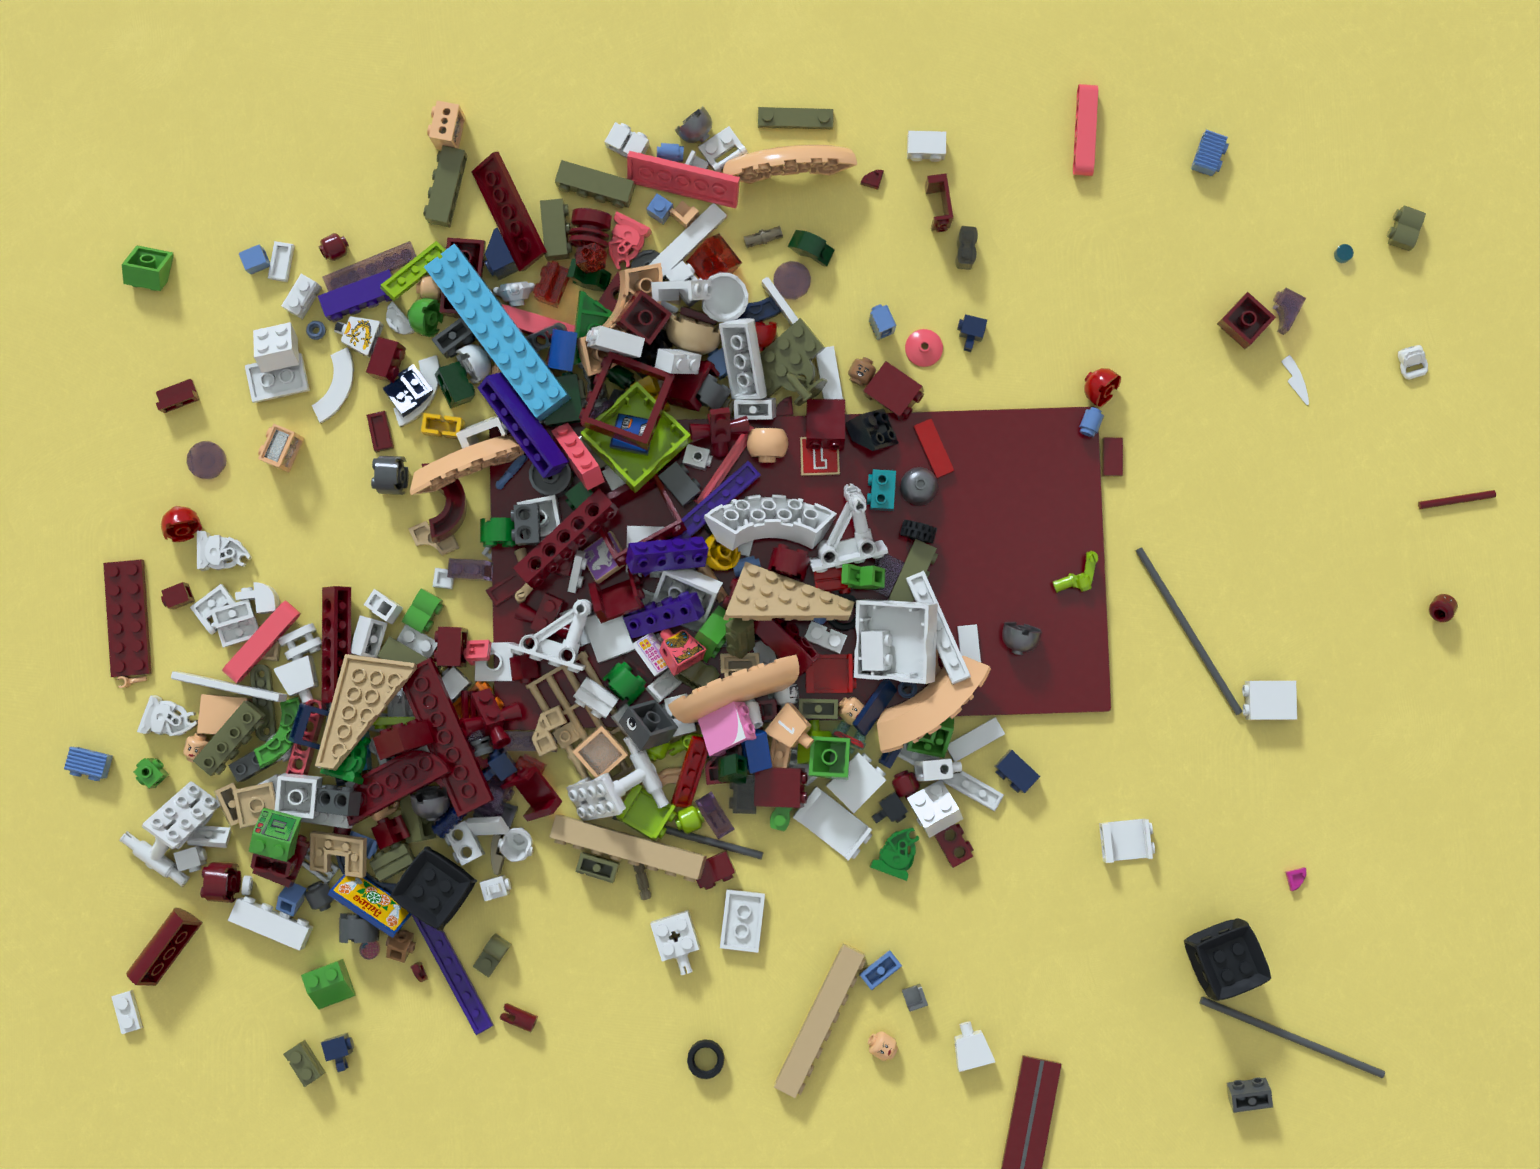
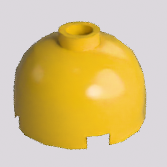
(719, 556)

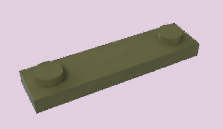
(795, 118)

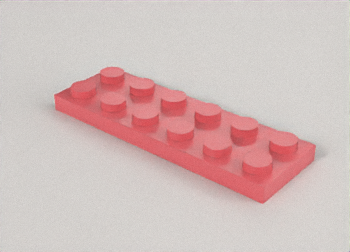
(683, 179)

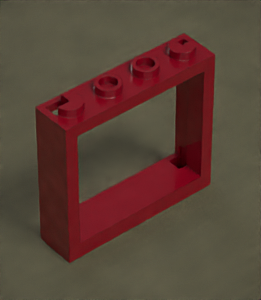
(615, 432)
(625, 493)

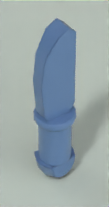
(515, 466)

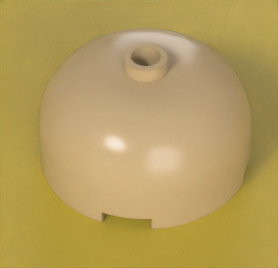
(692, 334)

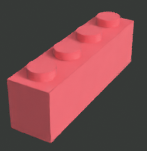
(578, 456)

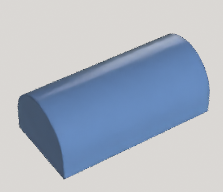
(880, 970)

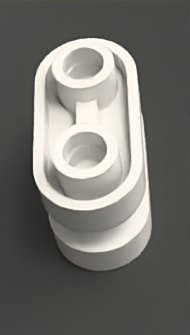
(312, 644)

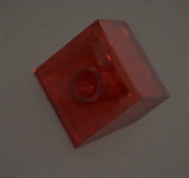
(714, 257)

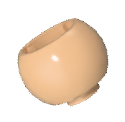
(767, 444)

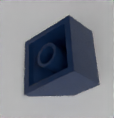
(499, 258)

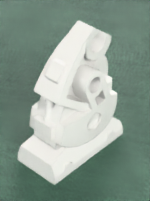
(217, 550)
(164, 719)

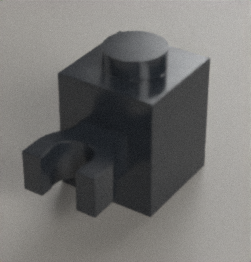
(891, 807)

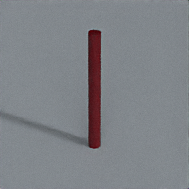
(1457, 499)

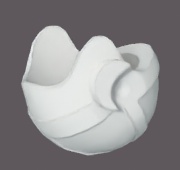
(516, 844)

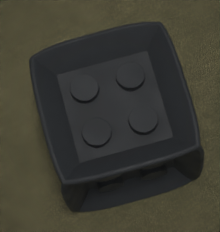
(433, 888)
(1227, 959)

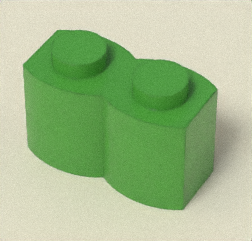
(422, 611)
(780, 818)

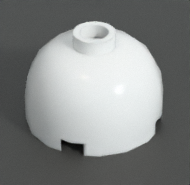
(475, 361)

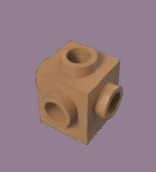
(400, 945)

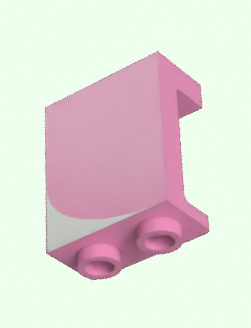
(726, 728)

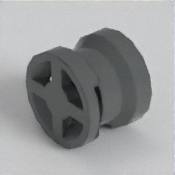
(481, 746)

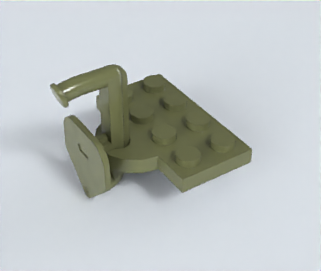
(791, 358)

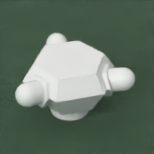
(514, 292)

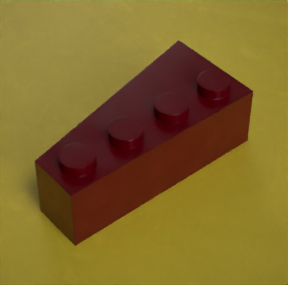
(786, 641)

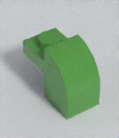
(863, 577)

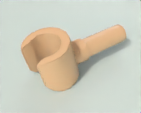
(128, 681)

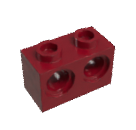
(949, 846)

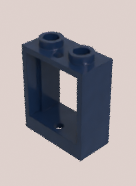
(300, 724)

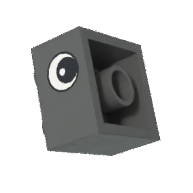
(648, 724)

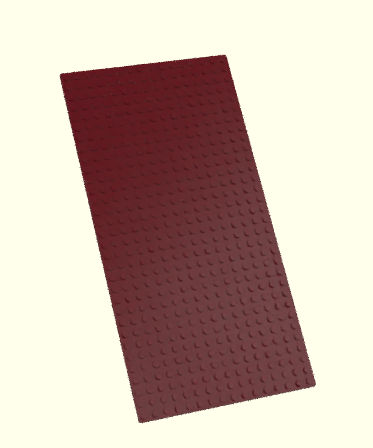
(1006, 528)

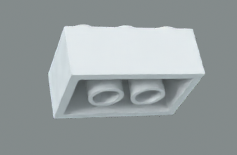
(683, 580)

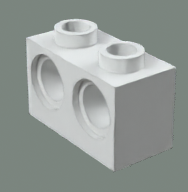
(468, 840)

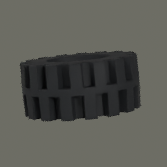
(918, 531)

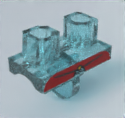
(856, 741)

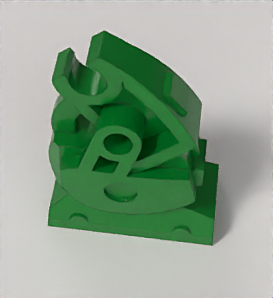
(353, 764)
(894, 855)

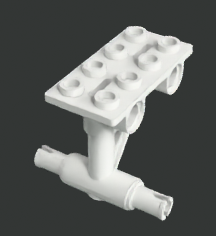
(849, 549)
(554, 650)
(603, 796)
(172, 828)

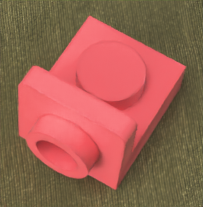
(477, 651)

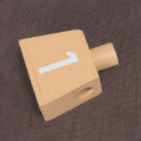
(790, 727)

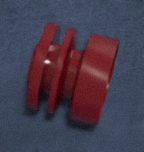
(590, 227)

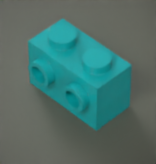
(882, 490)

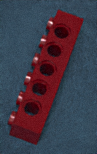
(555, 540)
(335, 636)

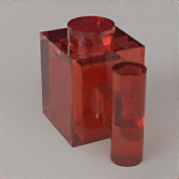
(529, 761)

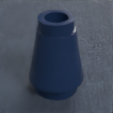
(903, 685)

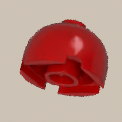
(766, 333)
(1100, 385)
(180, 524)

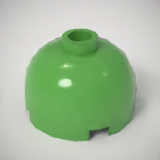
(424, 317)

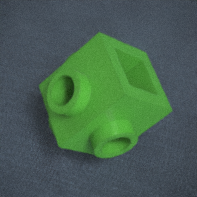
(150, 772)

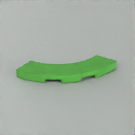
(279, 744)

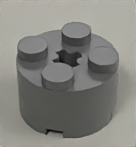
(712, 393)
(390, 475)
(356, 929)

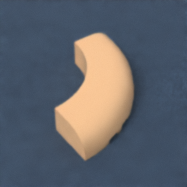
(790, 161)
(738, 687)

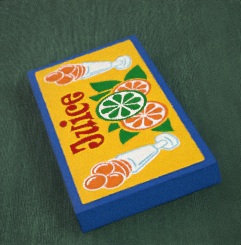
(370, 903)

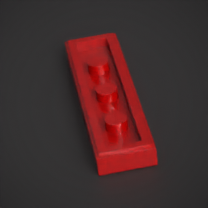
(690, 773)

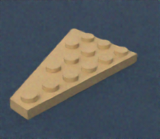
(769, 595)
(360, 697)

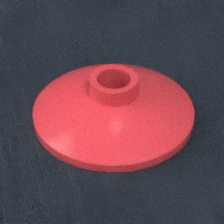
(920, 356)

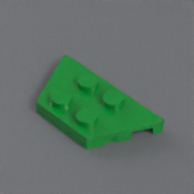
(589, 315)

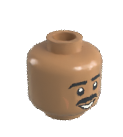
(861, 371)

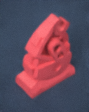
(626, 237)

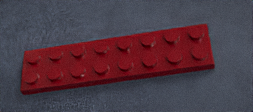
(432, 703)

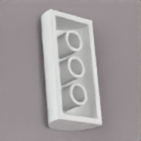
(743, 359)

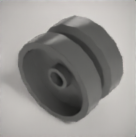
(557, 486)

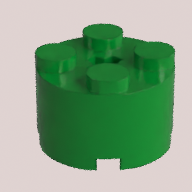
(496, 532)
(624, 683)

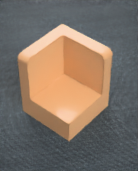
(684, 214)

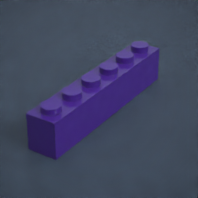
(523, 425)

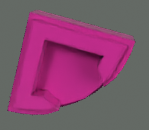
(1295, 878)

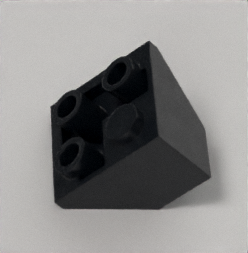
(872, 430)

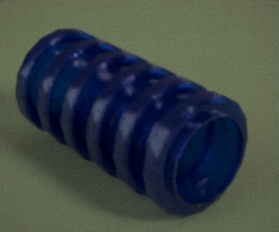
(446, 823)

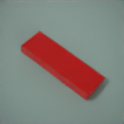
(933, 448)

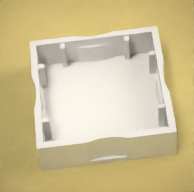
(913, 638)

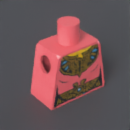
(680, 650)

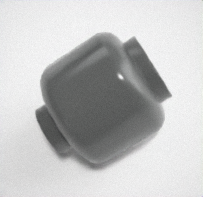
(318, 896)

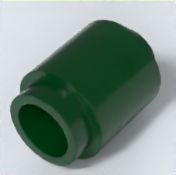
(621, 376)

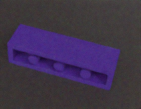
(354, 297)

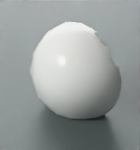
(728, 298)

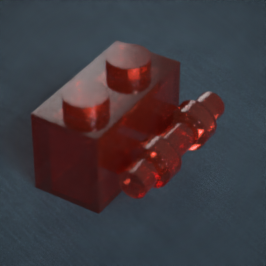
(552, 284)

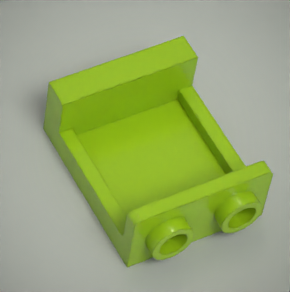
(644, 815)

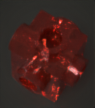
(591, 258)

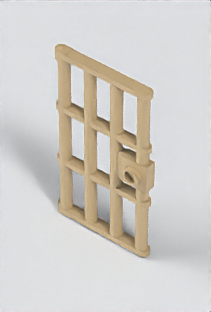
(574, 730)

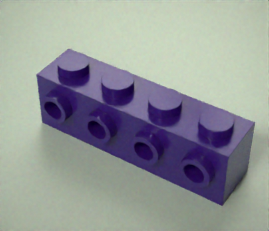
(666, 555)
(664, 614)

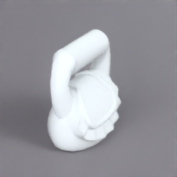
(1410, 357)

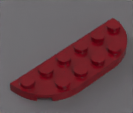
(396, 781)

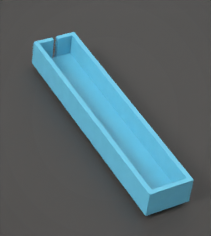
(497, 332)

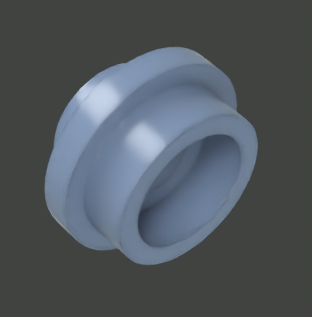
(310, 328)

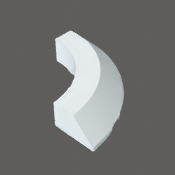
(769, 518)

